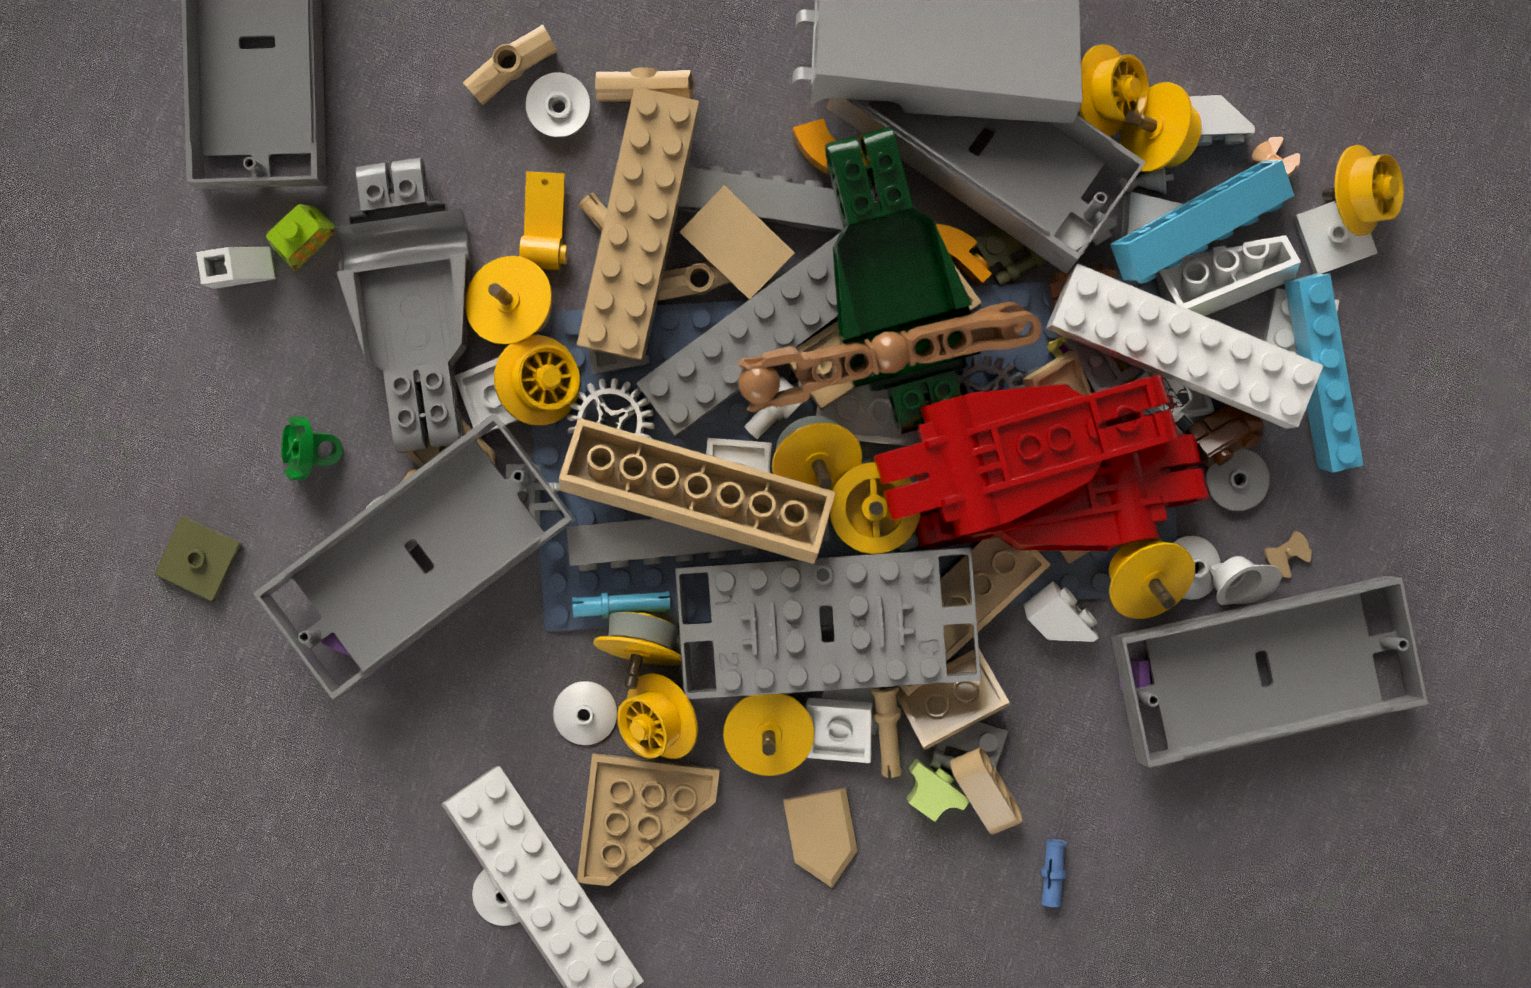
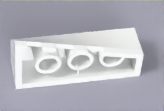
(1228, 275)

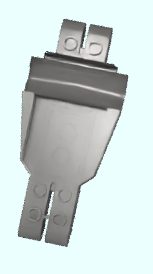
(406, 293)

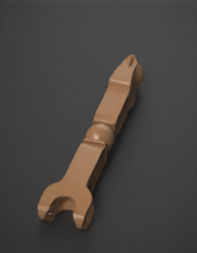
(888, 353)

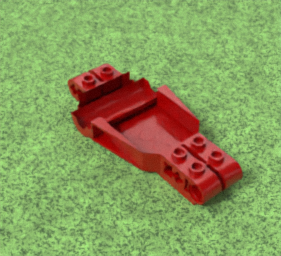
(1017, 449)
(1106, 513)

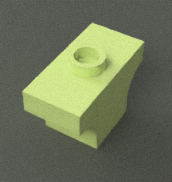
(934, 791)

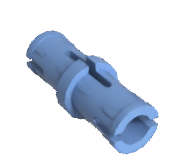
(1053, 873)

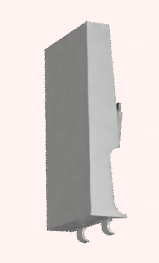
(949, 56)

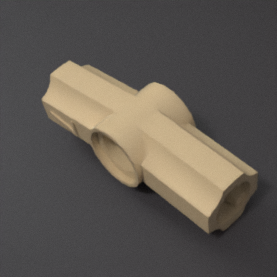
(492, 77)
(620, 85)
(678, 283)

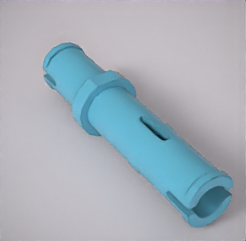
(606, 604)

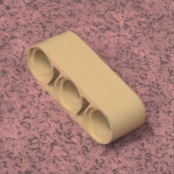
(986, 791)

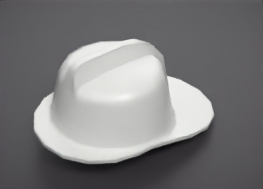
(1243, 582)

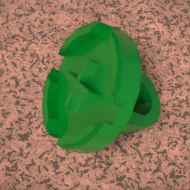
(301, 447)

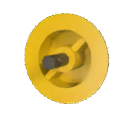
(862, 514)

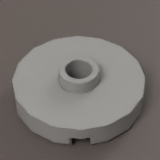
(1251, 490)

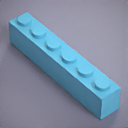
(1202, 220)
(1331, 403)

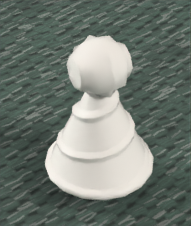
(1151, 180)

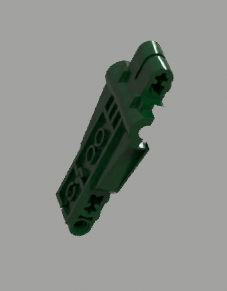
(891, 272)

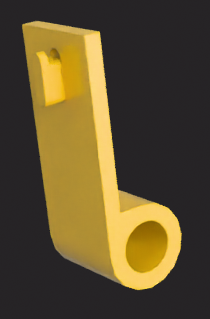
(544, 220)

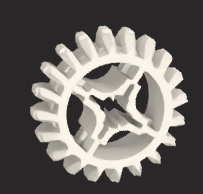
(596, 397)

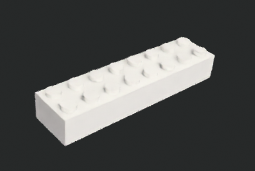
(1184, 347)
(538, 885)

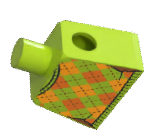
(300, 234)

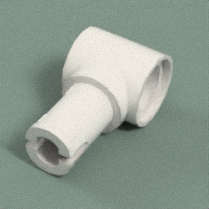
(766, 417)

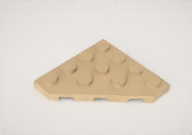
(635, 809)

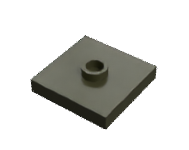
(198, 558)

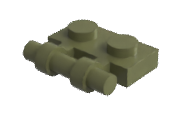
(997, 247)

